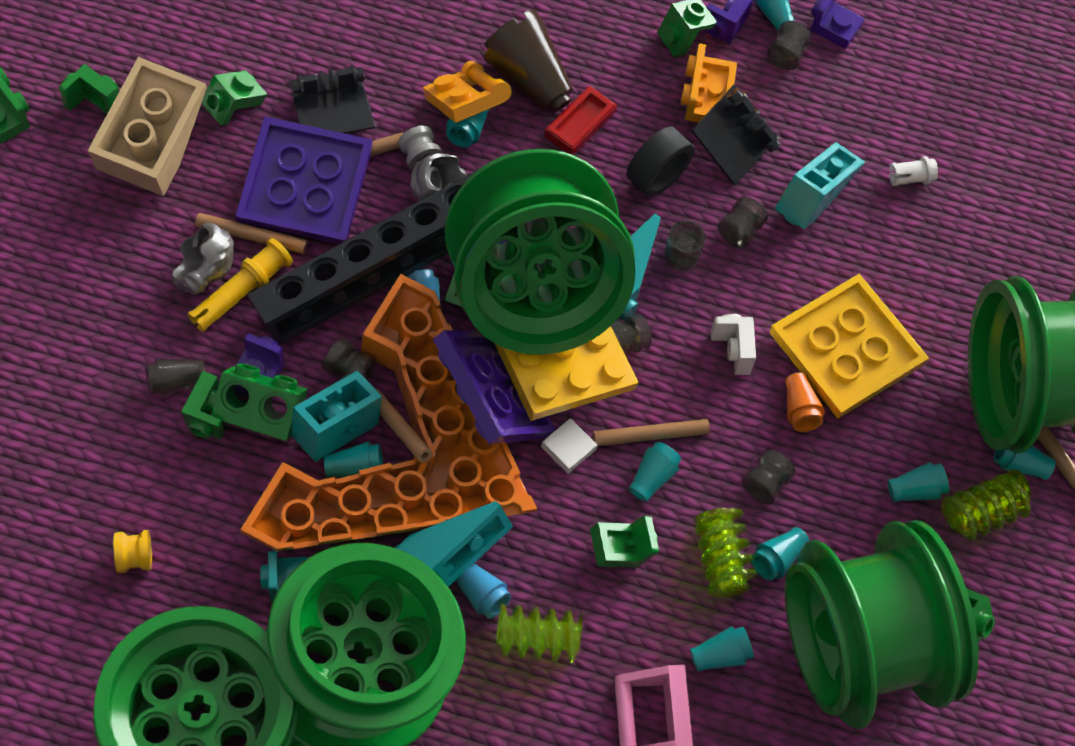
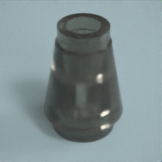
(172, 375)

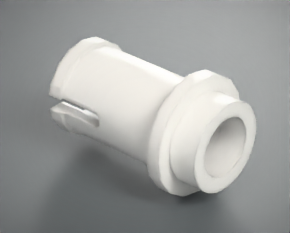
(914, 171)

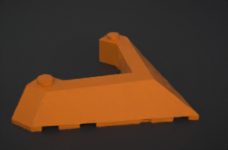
(410, 494)

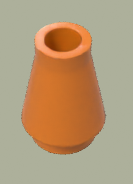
(803, 405)

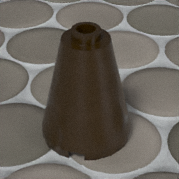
(529, 61)

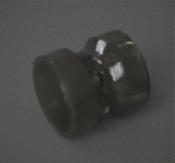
(788, 47)
(740, 225)
(684, 245)
(633, 333)
(345, 360)
(766, 479)

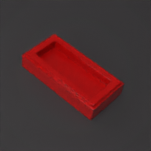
(580, 120)

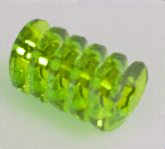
(988, 504)
(722, 552)
(538, 633)

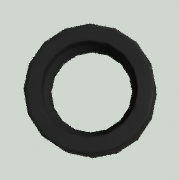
(660, 161)

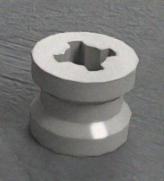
(418, 144)

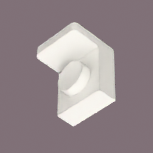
(740, 338)

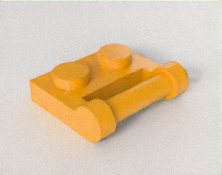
(459, 100)

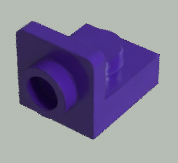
(729, 19)
(835, 22)
(262, 353)

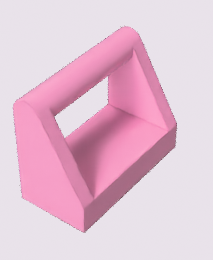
(676, 703)

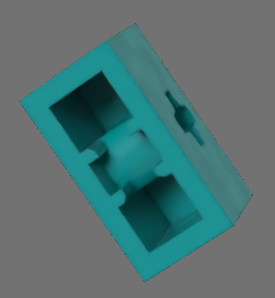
(336, 416)

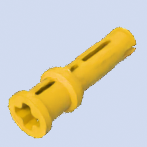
(253, 274)

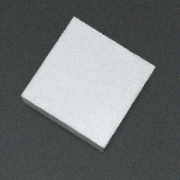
(569, 445)

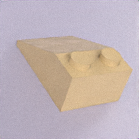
(148, 126)

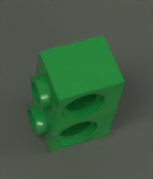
(258, 411)

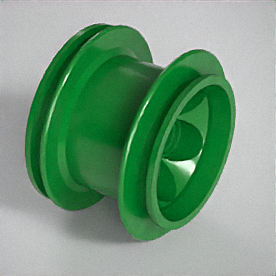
(546, 283)
(1021, 364)
(416, 613)
(882, 623)
(174, 651)

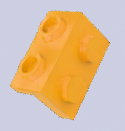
(709, 82)

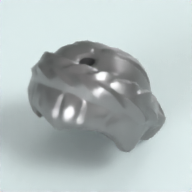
(435, 174)
(205, 259)

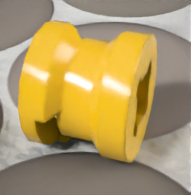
(132, 551)

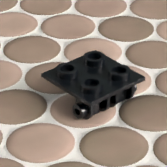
(333, 100)
(735, 134)

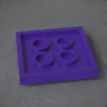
(304, 180)
(488, 388)

